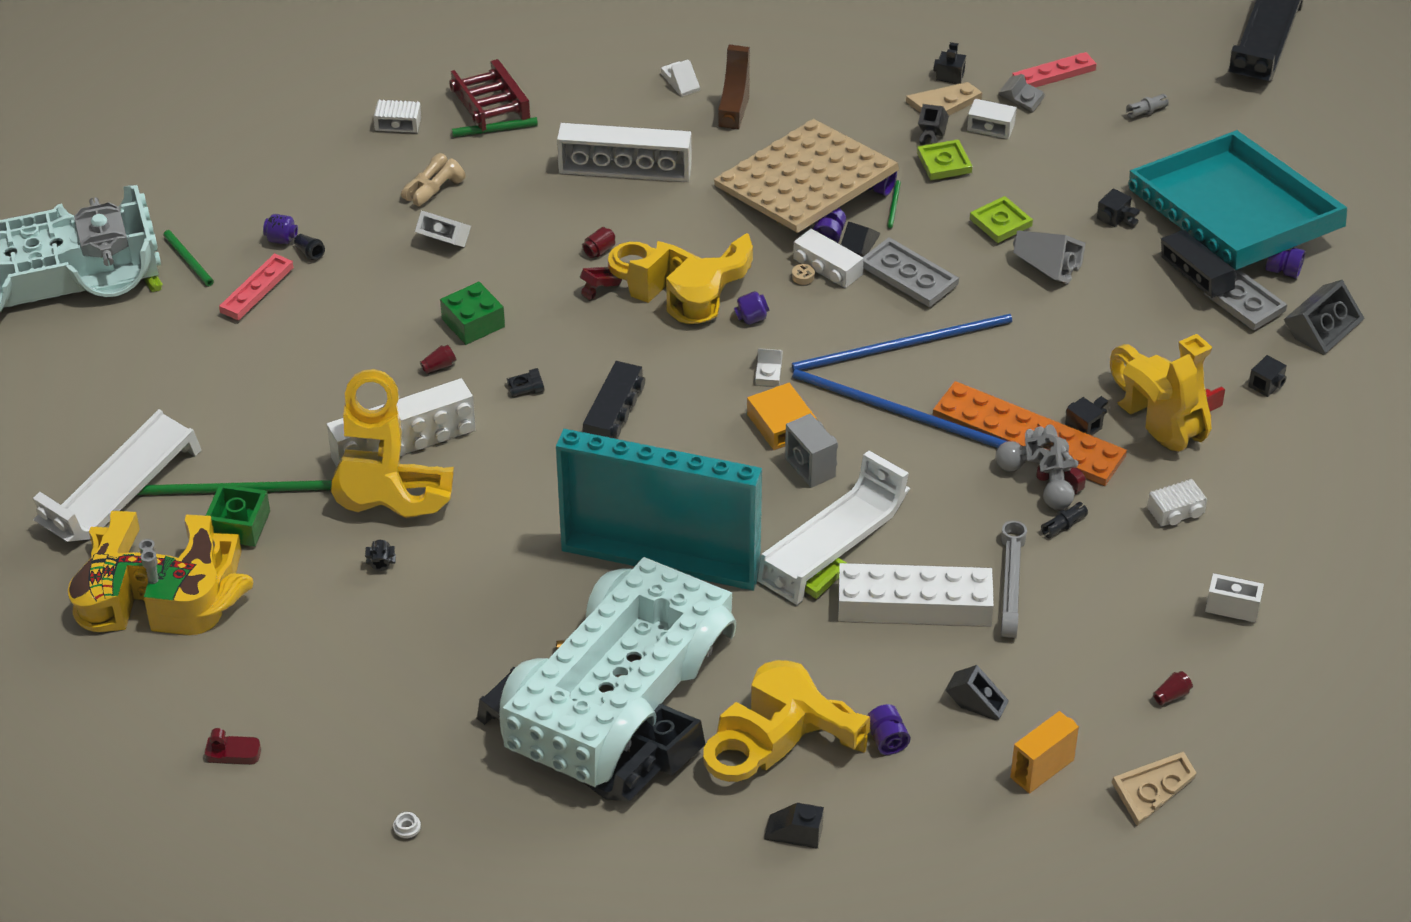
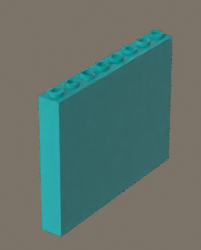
(1237, 199)
(659, 505)

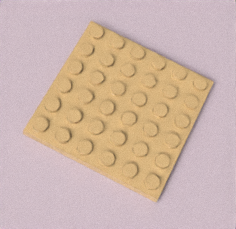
(806, 175)

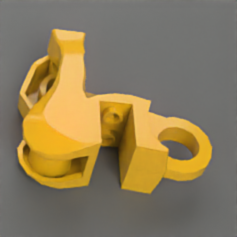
(690, 281)
(1168, 389)
(378, 478)
(781, 712)

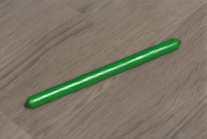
(894, 204)

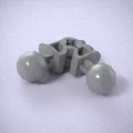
(1055, 461)

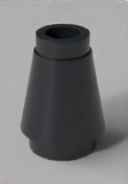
(310, 247)

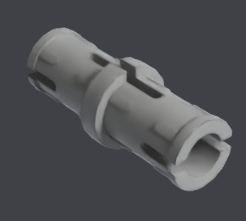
(1147, 105)

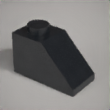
(859, 238)
(977, 693)
(796, 825)

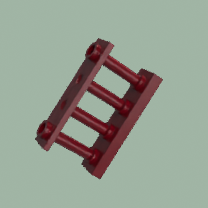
(503, 83)

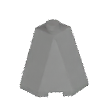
(1050, 253)

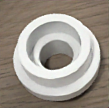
(406, 819)

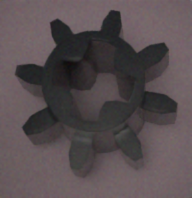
(380, 555)

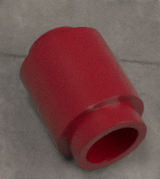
(599, 242)

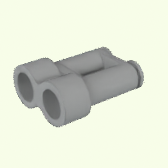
(149, 559)

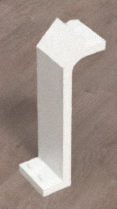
(117, 478)
(835, 529)

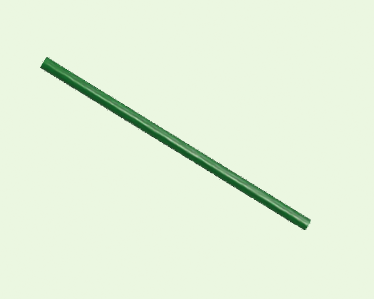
(212, 487)

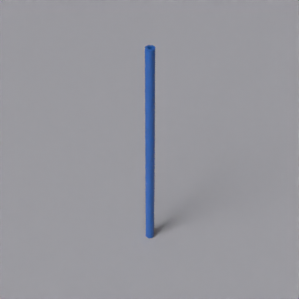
(902, 342)
(897, 408)

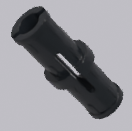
(1064, 519)

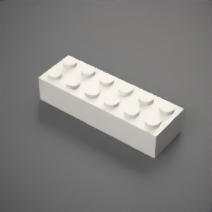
(624, 152)
(425, 421)
(915, 594)

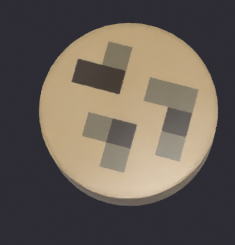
(803, 274)

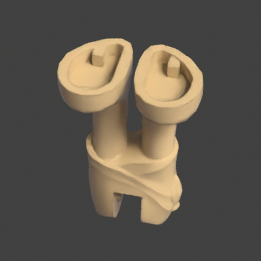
(423, 188)

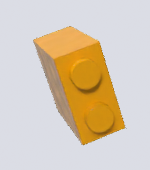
(773, 410)
(1044, 751)

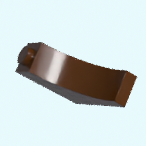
(736, 87)

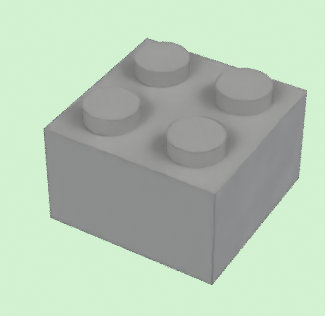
(811, 450)

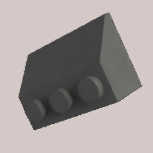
(1325, 317)

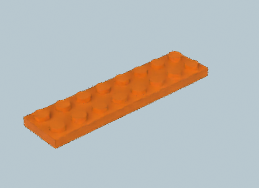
(1009, 422)

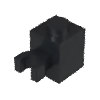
(950, 65)
(932, 122)
(1115, 208)
(1086, 415)

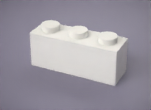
(828, 258)

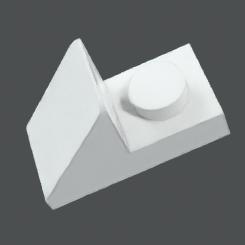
(681, 77)
(768, 367)

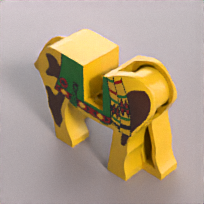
(189, 588)

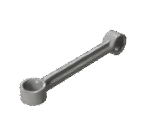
(1011, 576)

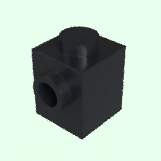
(1267, 376)

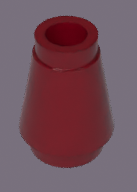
(438, 359)
(1174, 687)

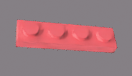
(1058, 70)
(256, 287)

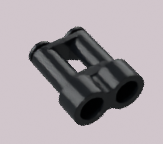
(532, 379)

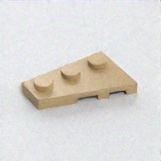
(951, 98)
(1153, 785)

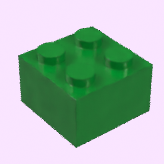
(472, 313)
(239, 512)

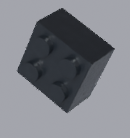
(674, 733)

